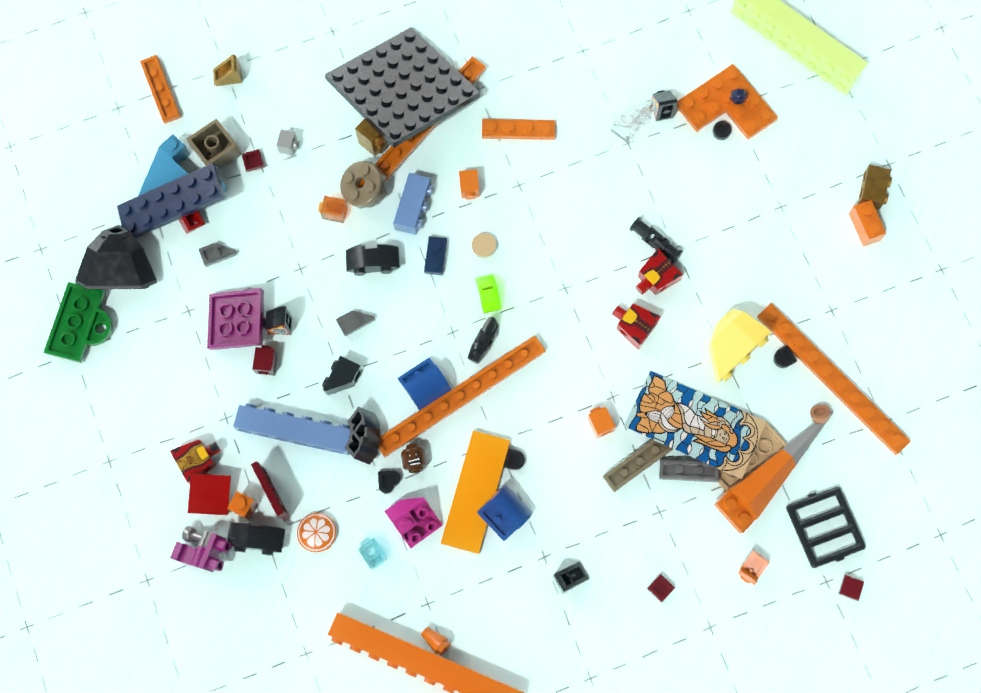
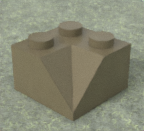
(214, 144)

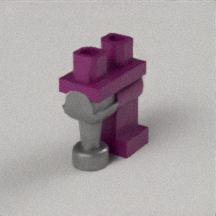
(207, 552)

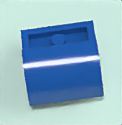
(424, 383)
(505, 512)

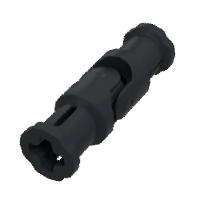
(658, 241)

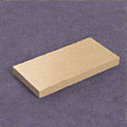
(767, 446)

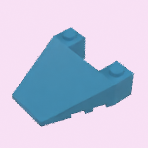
(166, 165)

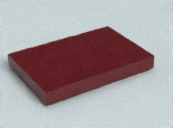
(270, 491)

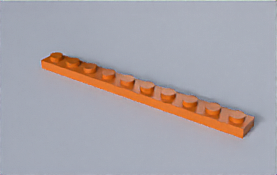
(396, 156)
(834, 379)
(460, 396)

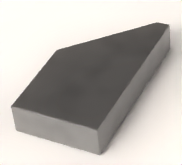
(354, 321)

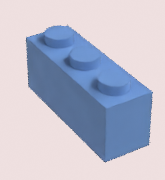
(413, 204)

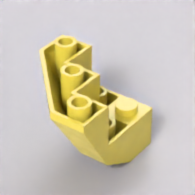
(734, 341)

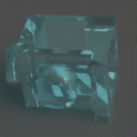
(372, 560)

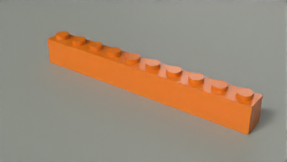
(412, 658)

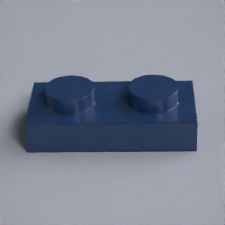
(435, 255)

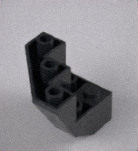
(115, 262)

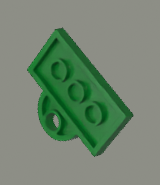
(78, 323)

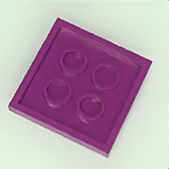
(235, 319)

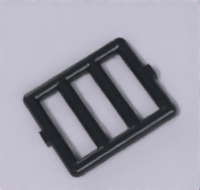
(808, 544)

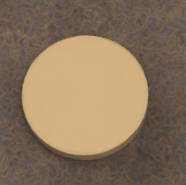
(483, 245)

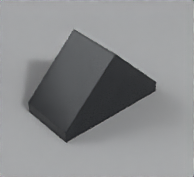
(570, 577)

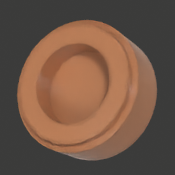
(820, 414)

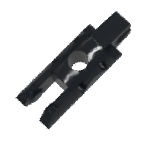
(483, 340)

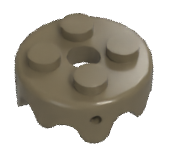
(372, 189)

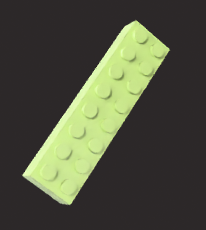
(802, 41)

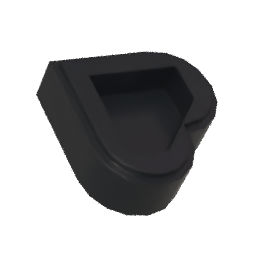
(388, 480)

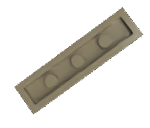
(635, 464)

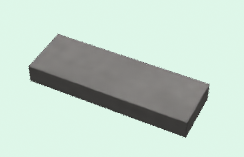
(687, 471)

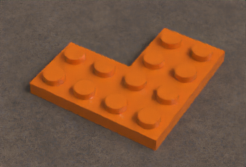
(712, 101)

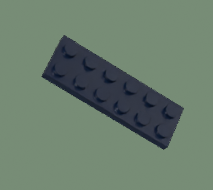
(172, 201)

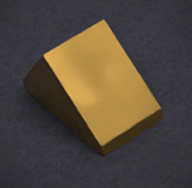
(227, 72)

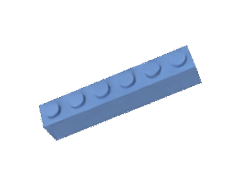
(292, 429)

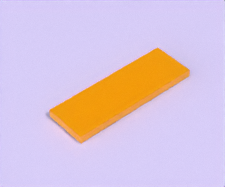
(474, 488)

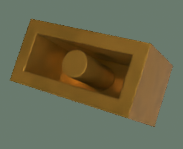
(370, 138)
(875, 185)

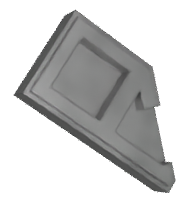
(215, 253)

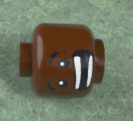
(414, 458)

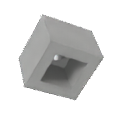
(287, 142)

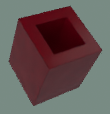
(265, 360)

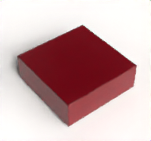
(252, 160)
(851, 587)
(660, 588)

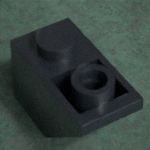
(343, 376)

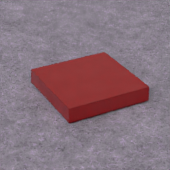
(209, 494)

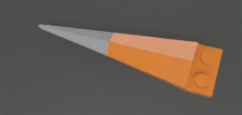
(752, 494)

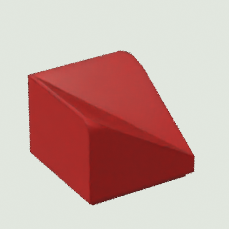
(191, 222)

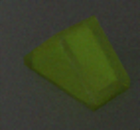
(488, 293)

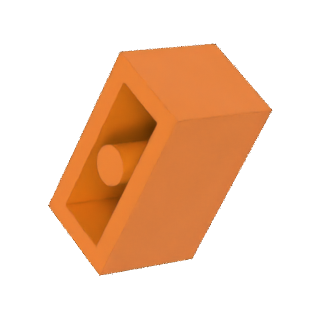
(867, 223)

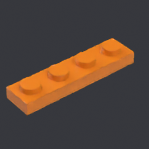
(518, 129)

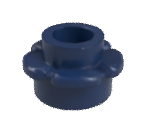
(738, 96)

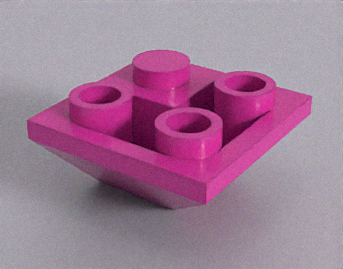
(413, 519)

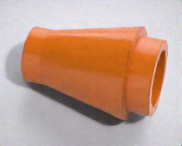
(436, 641)

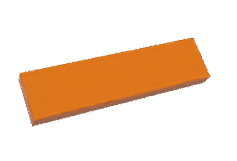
(160, 89)

